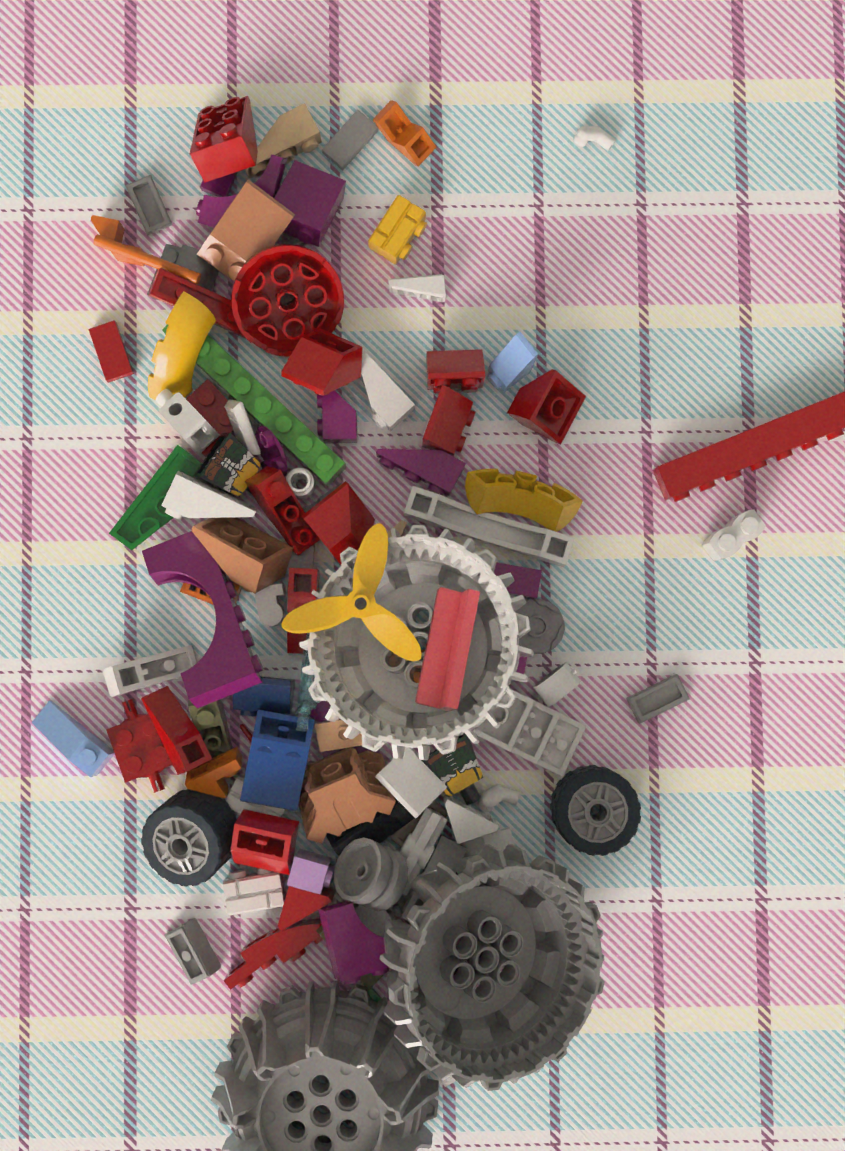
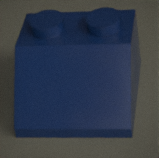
(271, 695)

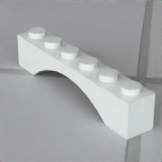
(489, 528)

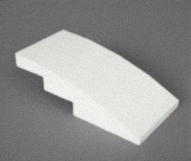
(534, 733)

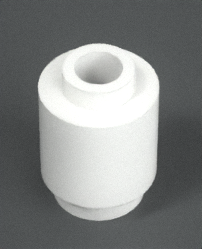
(297, 475)

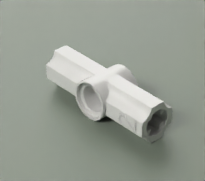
(420, 843)

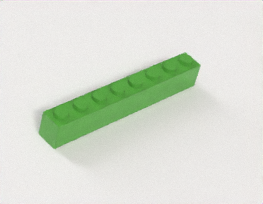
(269, 412)

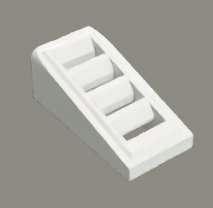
(424, 287)

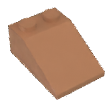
(247, 227)
(244, 552)

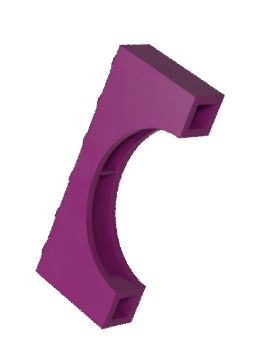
(229, 659)
(351, 944)

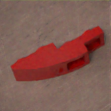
(285, 944)

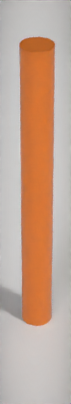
(146, 258)

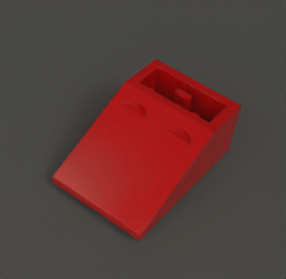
(224, 139)

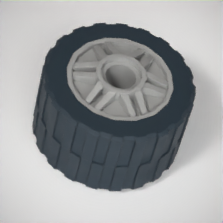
(613, 823)
(189, 837)

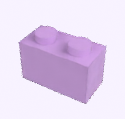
(310, 871)

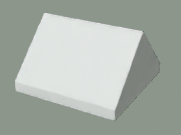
(411, 782)
(467, 821)

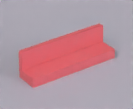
(447, 648)

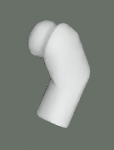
(596, 134)
(495, 795)

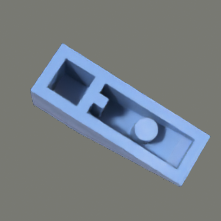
(512, 363)
(73, 739)

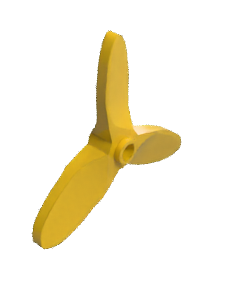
(334, 610)

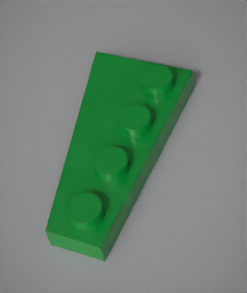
(146, 513)

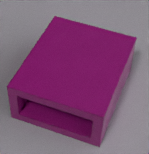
(313, 199)

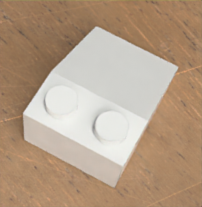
(199, 500)

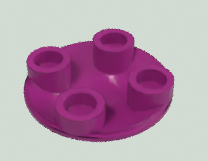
(271, 450)

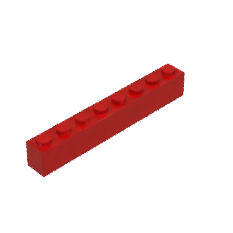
(752, 448)

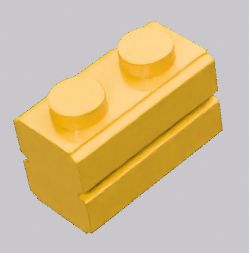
(397, 230)

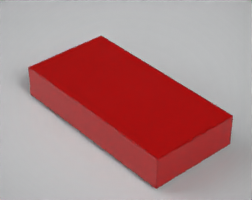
(111, 351)

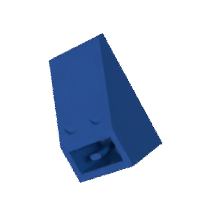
(276, 761)

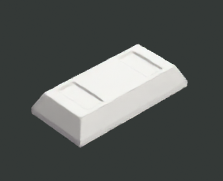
(242, 426)

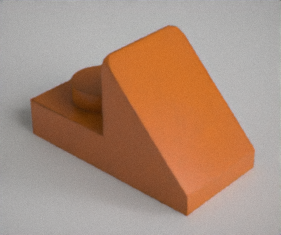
(210, 776)

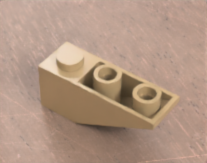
(288, 137)

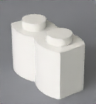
(730, 539)

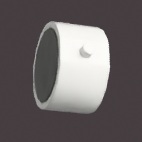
(557, 684)

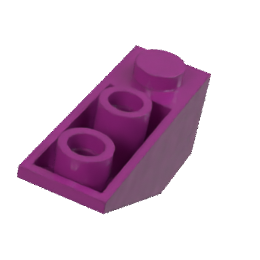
(429, 466)

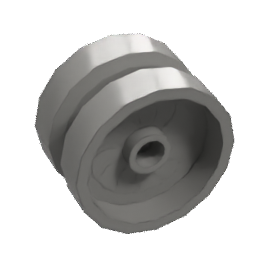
(370, 874)

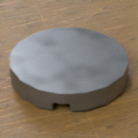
(545, 624)

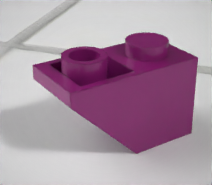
(337, 420)

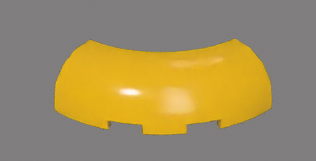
(178, 352)
(522, 496)

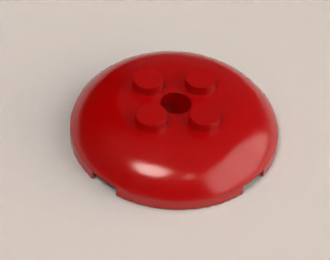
(267, 278)

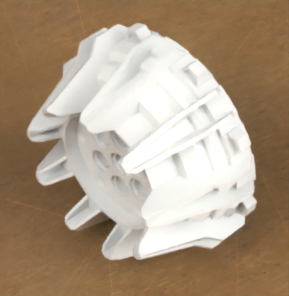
(380, 699)

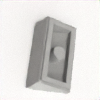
(193, 951)

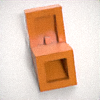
(403, 135)
(113, 230)

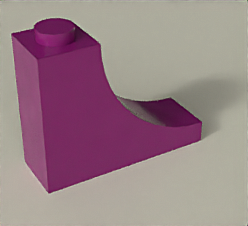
(213, 208)

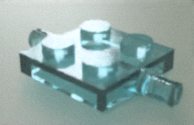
(305, 700)

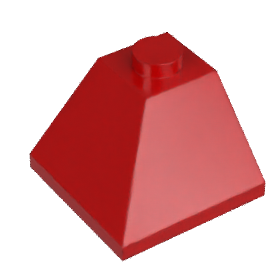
(547, 405)
(340, 520)

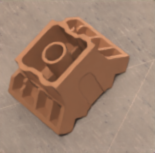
(342, 793)

